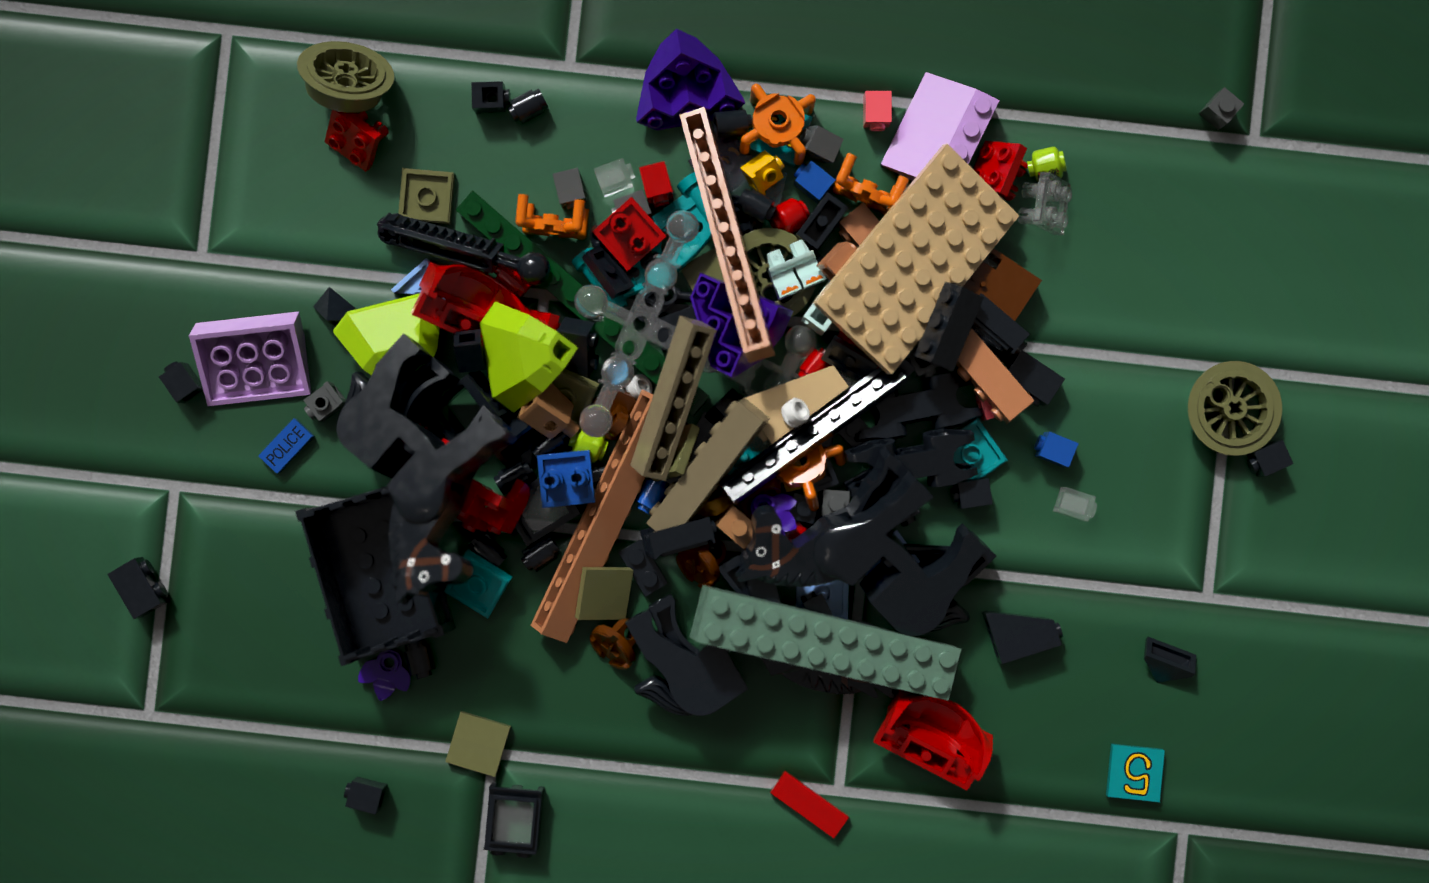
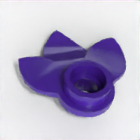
(782, 504)
(385, 678)

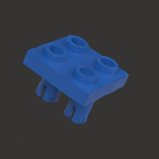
(566, 478)

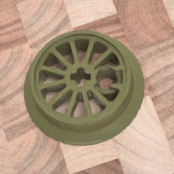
(345, 75)
(781, 239)
(1269, 405)

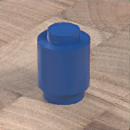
(651, 494)

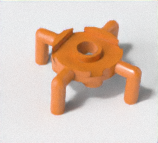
(773, 134)
(866, 191)
(550, 223)
(812, 471)

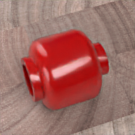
(790, 215)

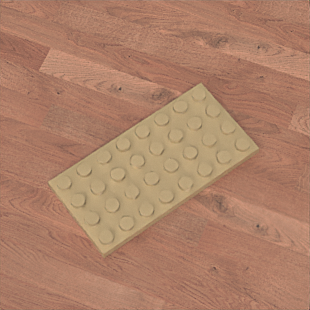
(927, 238)

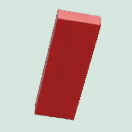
(809, 804)

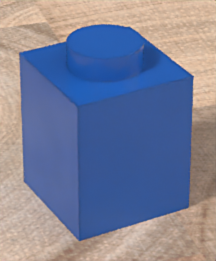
(813, 181)
(1055, 449)

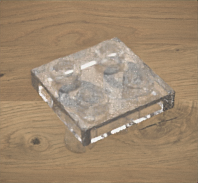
(1051, 203)

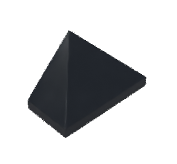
(333, 306)
(1167, 661)

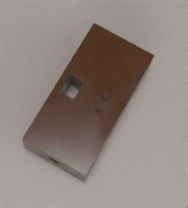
(1003, 283)

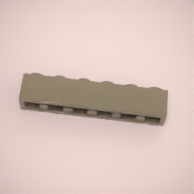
(672, 398)
(710, 466)

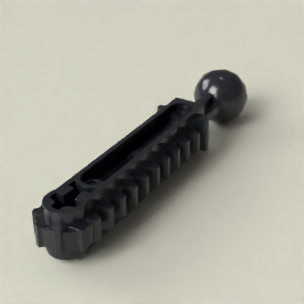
(460, 248)

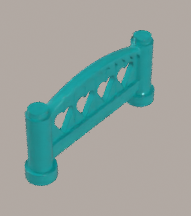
(689, 201)

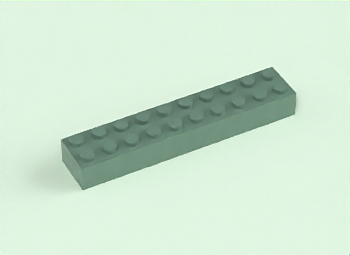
(824, 643)

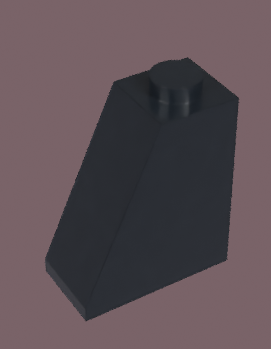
(1020, 635)

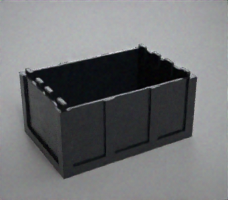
(357, 578)

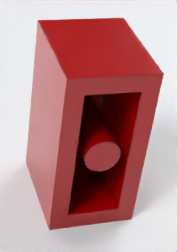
(656, 184)

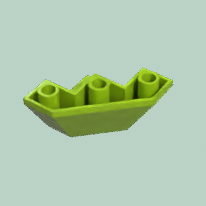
(375, 328)
(521, 355)

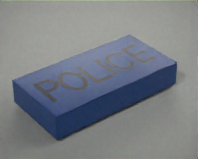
(286, 446)

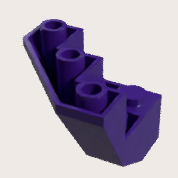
(683, 79)
(714, 308)

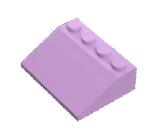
(938, 116)
(251, 358)

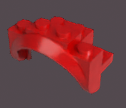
(465, 297)
(501, 511)
(934, 735)

